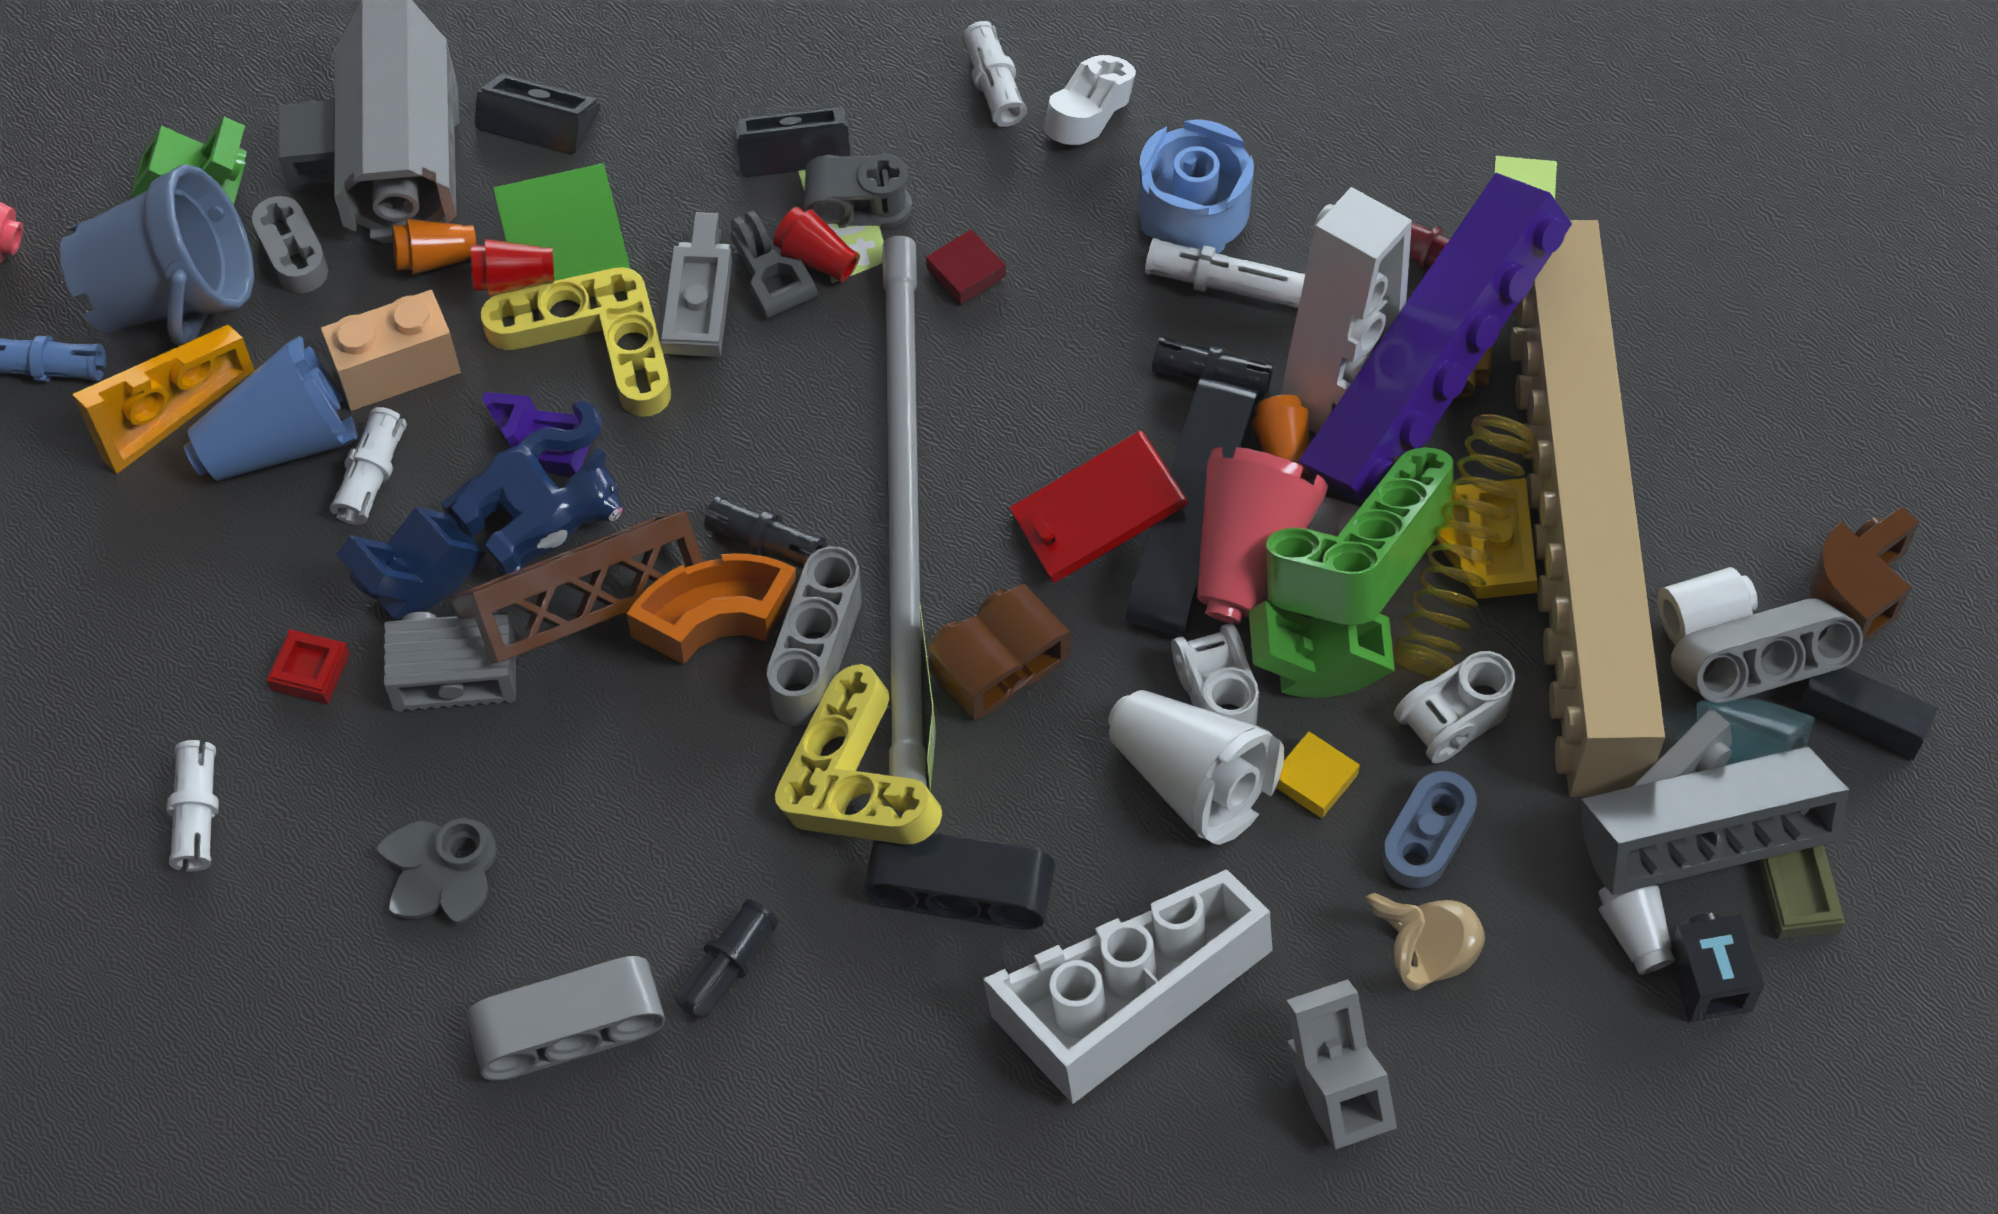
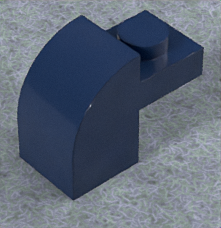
(418, 564)

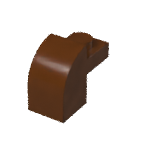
(1856, 571)

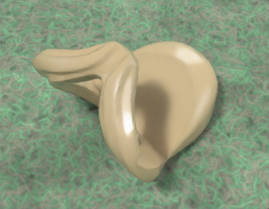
(1437, 935)

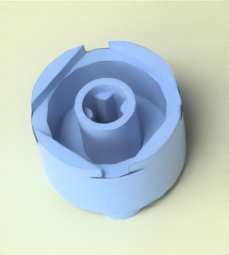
(1195, 185)

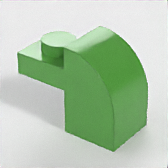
(217, 157)
(1317, 654)

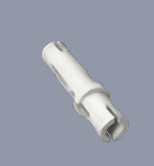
(1225, 273)

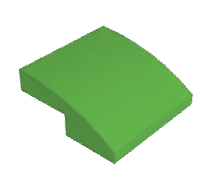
(571, 215)

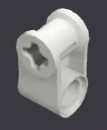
(1217, 673)
(1451, 713)

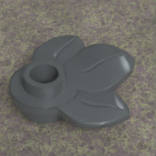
(433, 874)

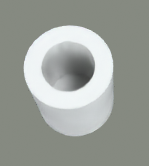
(1705, 602)

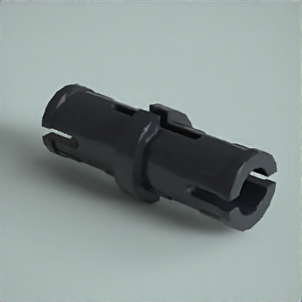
(1194, 362)
(762, 532)

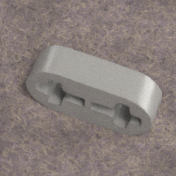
(299, 240)

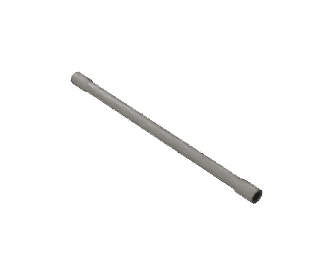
(907, 751)

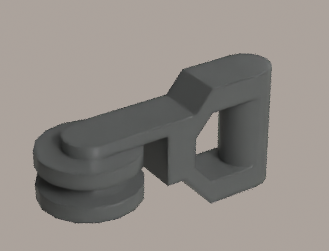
(752, 236)

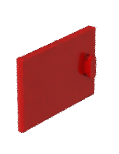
(1098, 506)

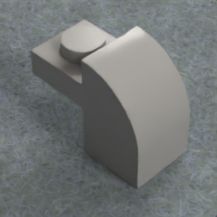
(1336, 1068)

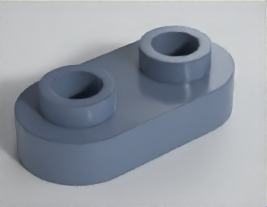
(1427, 833)

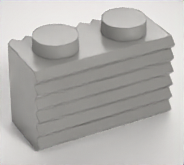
(445, 663)

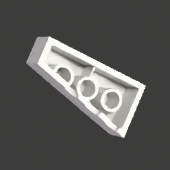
(1347, 299)
(1118, 992)

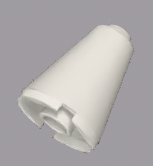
(1198, 760)

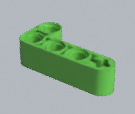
(1360, 569)

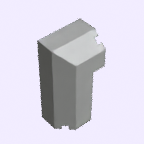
(394, 119)

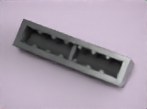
(1713, 819)

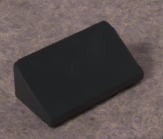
(535, 113)
(790, 140)
(1869, 710)

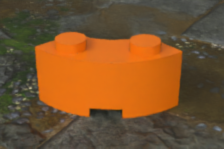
(712, 601)

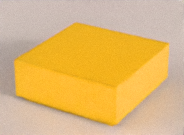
(1316, 774)

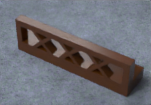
(566, 569)

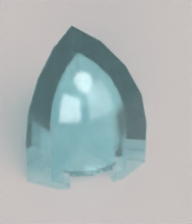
(1760, 727)

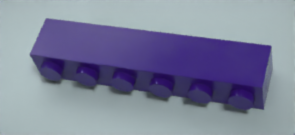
(1438, 337)

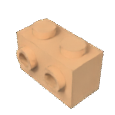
(391, 349)

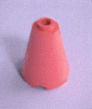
(1243, 506)

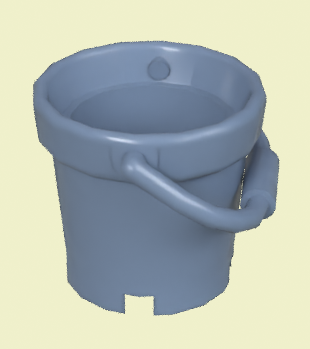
(162, 257)

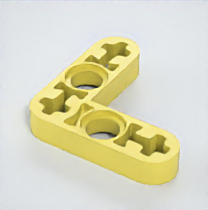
(610, 317)
(821, 787)

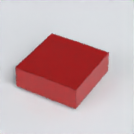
(308, 666)

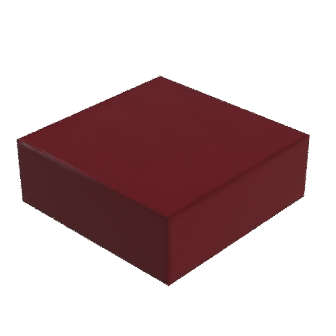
(966, 266)

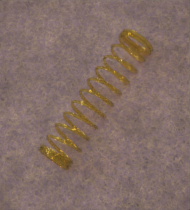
(1405, 652)

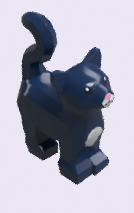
(537, 509)

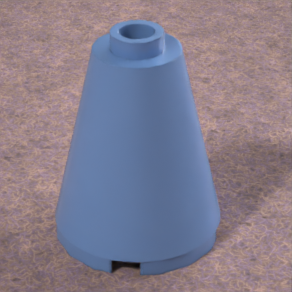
(271, 417)

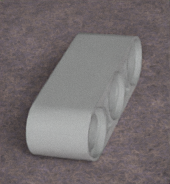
(811, 611)
(1792, 657)
(565, 1018)

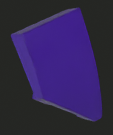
(519, 418)

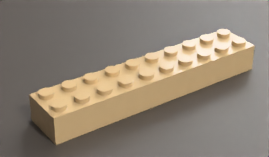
(1586, 524)

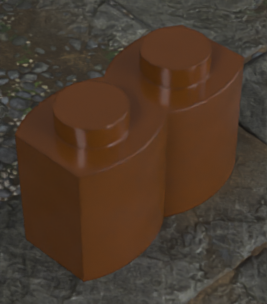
(998, 650)

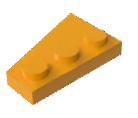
(160, 395)

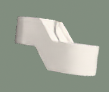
(1089, 100)

